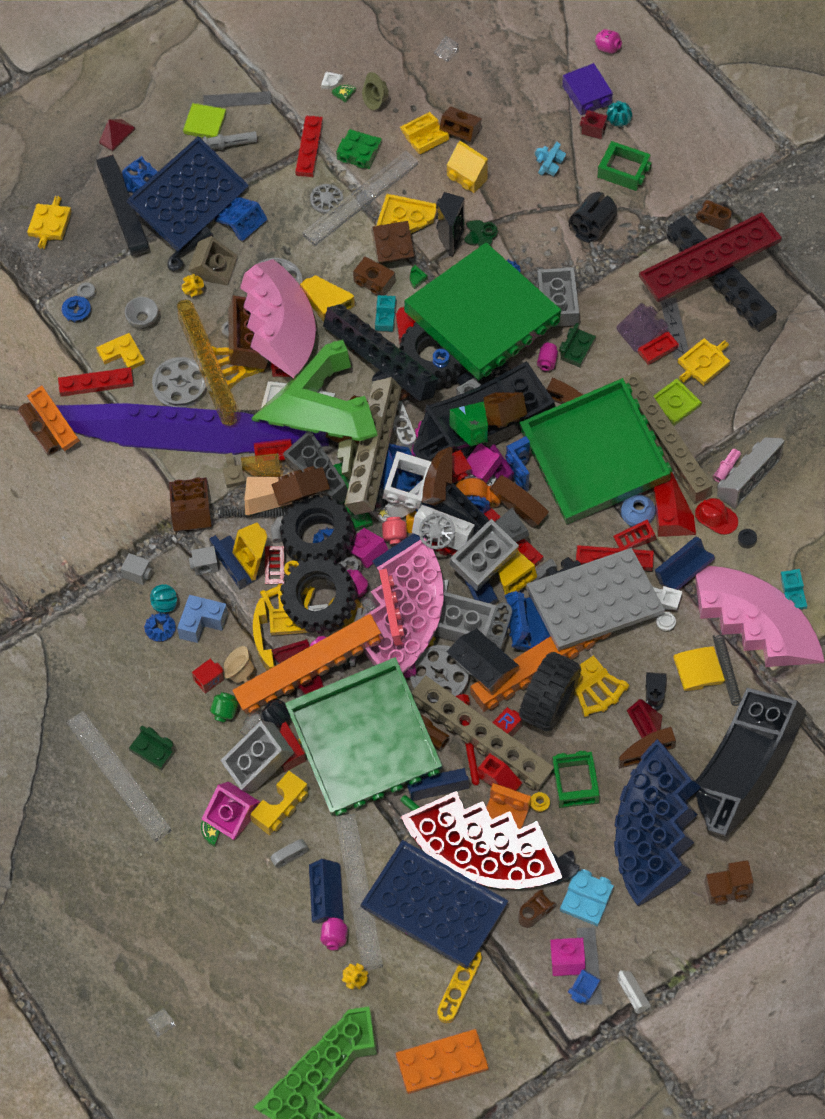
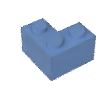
(199, 614)

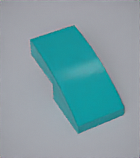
(385, 313)
(793, 588)

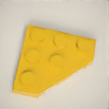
(400, 209)

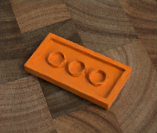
(441, 1061)

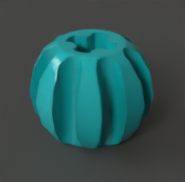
(619, 114)
(163, 598)

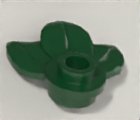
(479, 232)

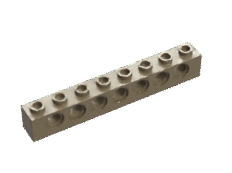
(674, 449)
(372, 451)
(477, 723)

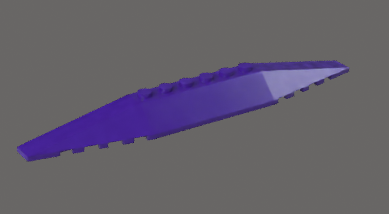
(175, 428)

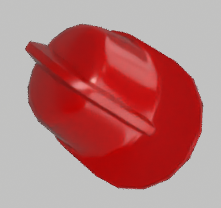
(716, 516)

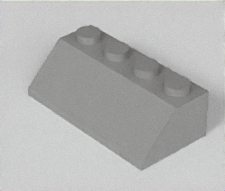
(750, 471)

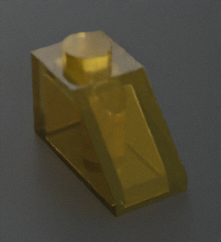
(261, 465)

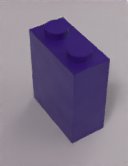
(587, 89)

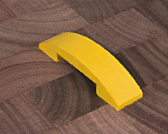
(260, 618)

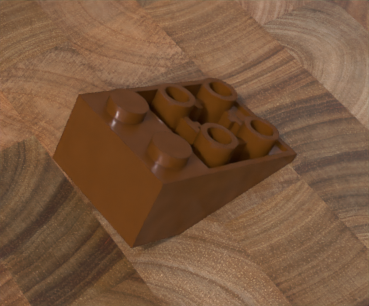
(190, 504)

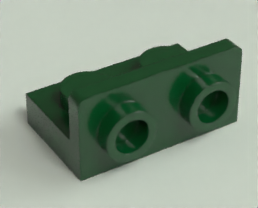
(576, 346)
(152, 747)

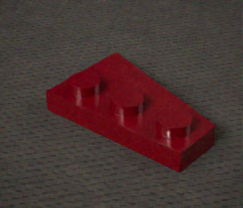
(285, 652)

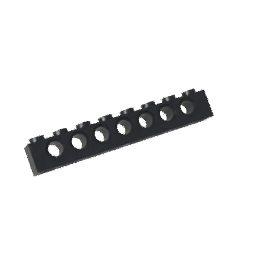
(765, 312)
(380, 352)

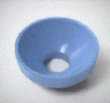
(633, 516)

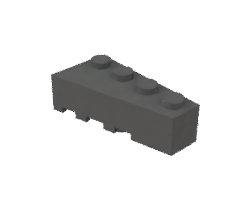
(309, 453)

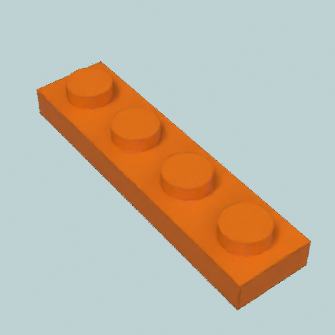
(53, 418)

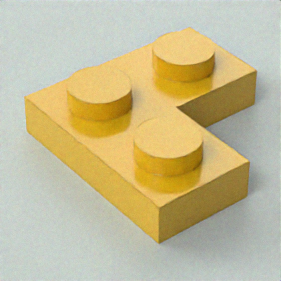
(124, 348)

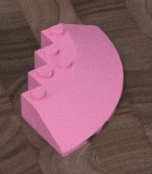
(279, 316)
(420, 604)
(758, 614)

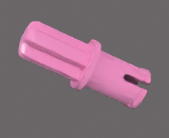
(726, 465)

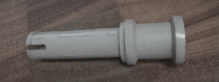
(221, 141)

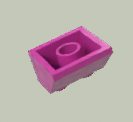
(230, 809)

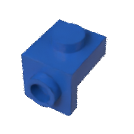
(584, 987)

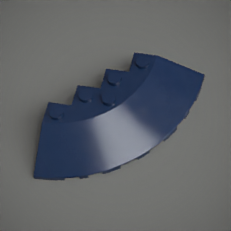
(652, 824)

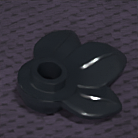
(566, 866)

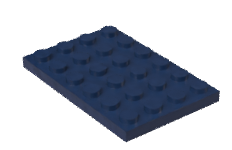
(187, 193)
(434, 904)

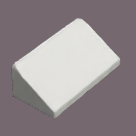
(633, 991)

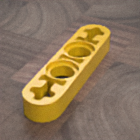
(462, 986)

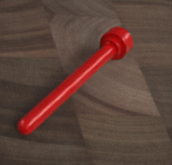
(470, 748)

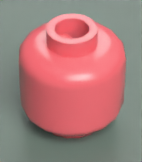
(394, 530)

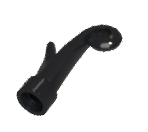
(191, 245)

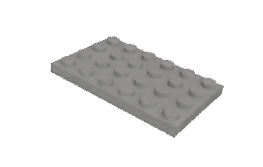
(595, 599)

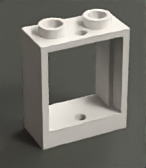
(411, 464)

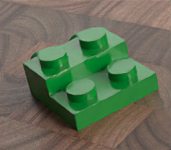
(358, 149)

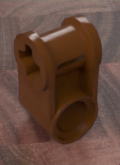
(715, 215)
(538, 907)

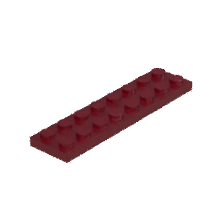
(710, 257)

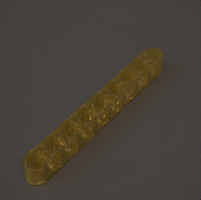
(207, 362)

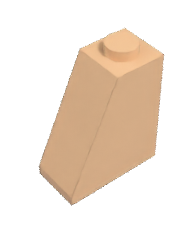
(260, 495)

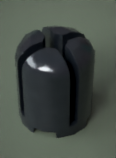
(593, 216)

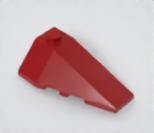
(672, 510)

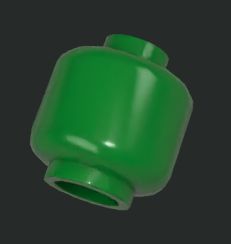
(224, 707)

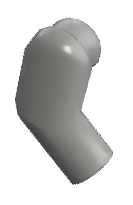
(275, 530)

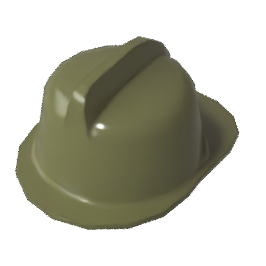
(374, 91)

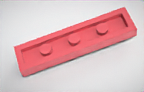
(393, 613)

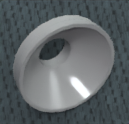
(140, 306)

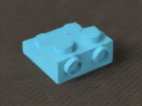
(587, 897)

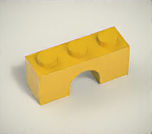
(269, 816)

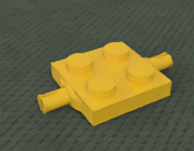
(49, 222)
(704, 361)

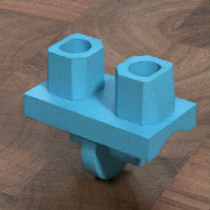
(554, 154)

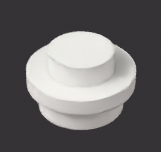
(666, 621)

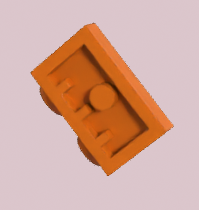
(507, 800)

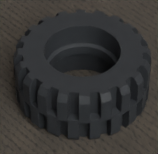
(416, 340)
(315, 511)
(305, 574)
(550, 691)

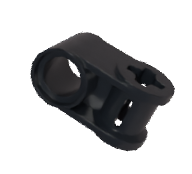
(655, 688)

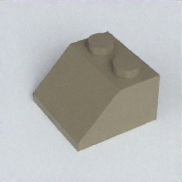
(213, 261)

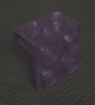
(641, 326)

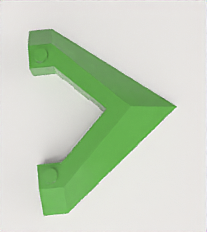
(305, 409)
(316, 1073)

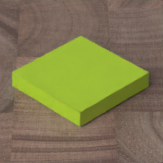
(204, 121)
(677, 401)

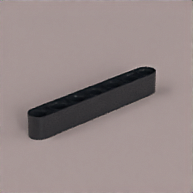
(124, 212)

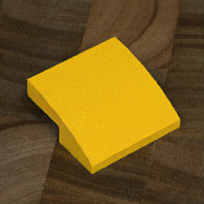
(424, 133)
(698, 668)

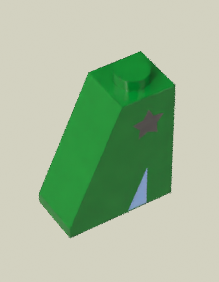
(470, 423)

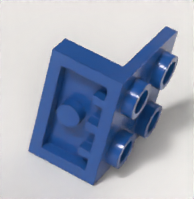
(242, 216)
(517, 456)

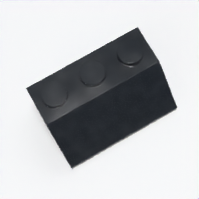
(450, 220)
(482, 660)

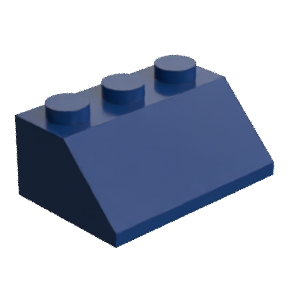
(403, 479)

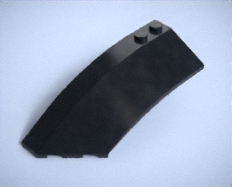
(437, 434)
(747, 758)

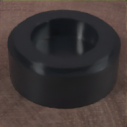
(747, 538)

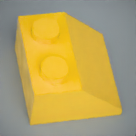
(467, 167)
(249, 548)

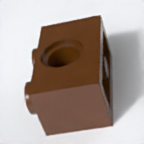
(460, 123)
(374, 276)

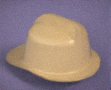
(238, 665)

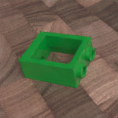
(621, 178)
(581, 797)

